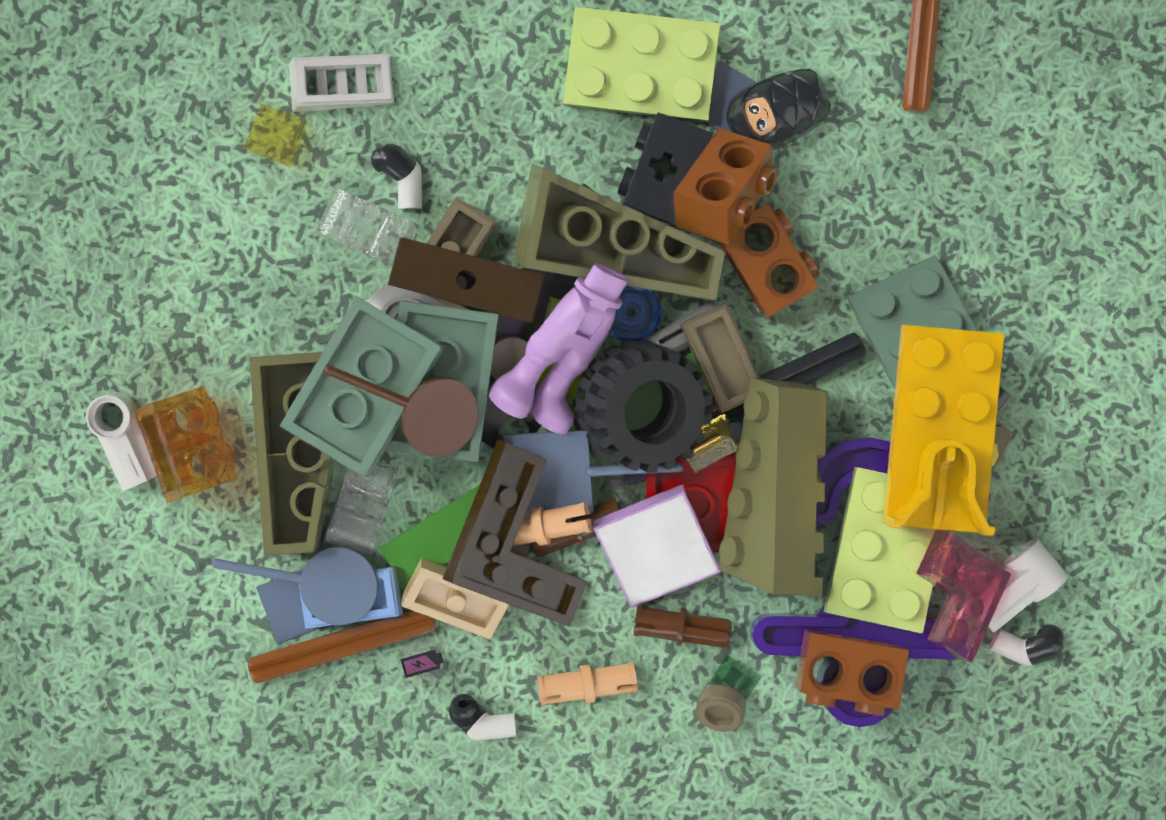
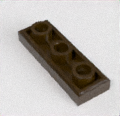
(436, 273)

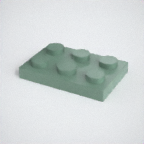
(910, 297)
(466, 358)
(345, 419)

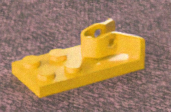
(943, 429)

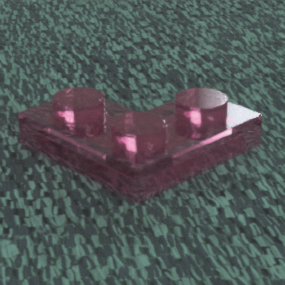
(972, 590)

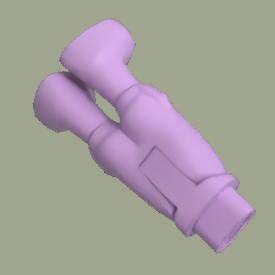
(568, 340)

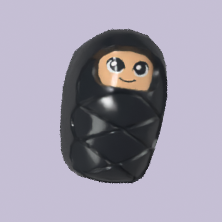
(779, 108)

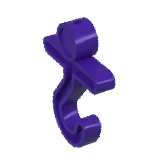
(784, 632)

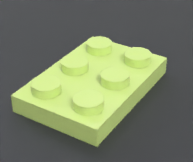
(641, 64)
(876, 563)

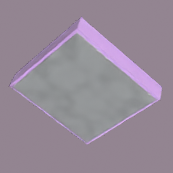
(656, 546)

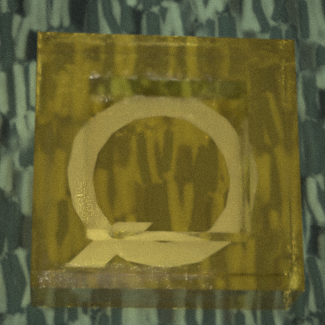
(276, 135)
(717, 444)

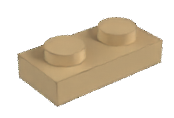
(451, 603)

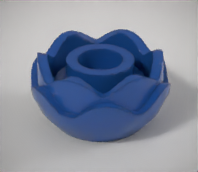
(645, 320)

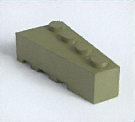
(573, 228)
(291, 472)
(776, 489)

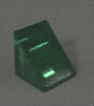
(736, 676)

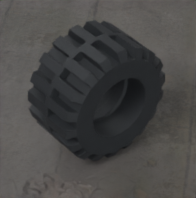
(677, 421)

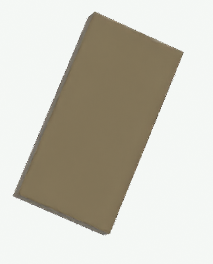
(720, 356)

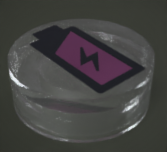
(422, 662)

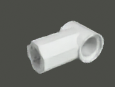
(122, 445)
(1033, 578)

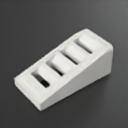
(322, 101)

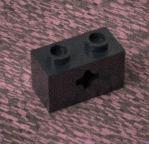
(671, 140)

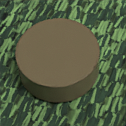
(507, 354)
(720, 708)

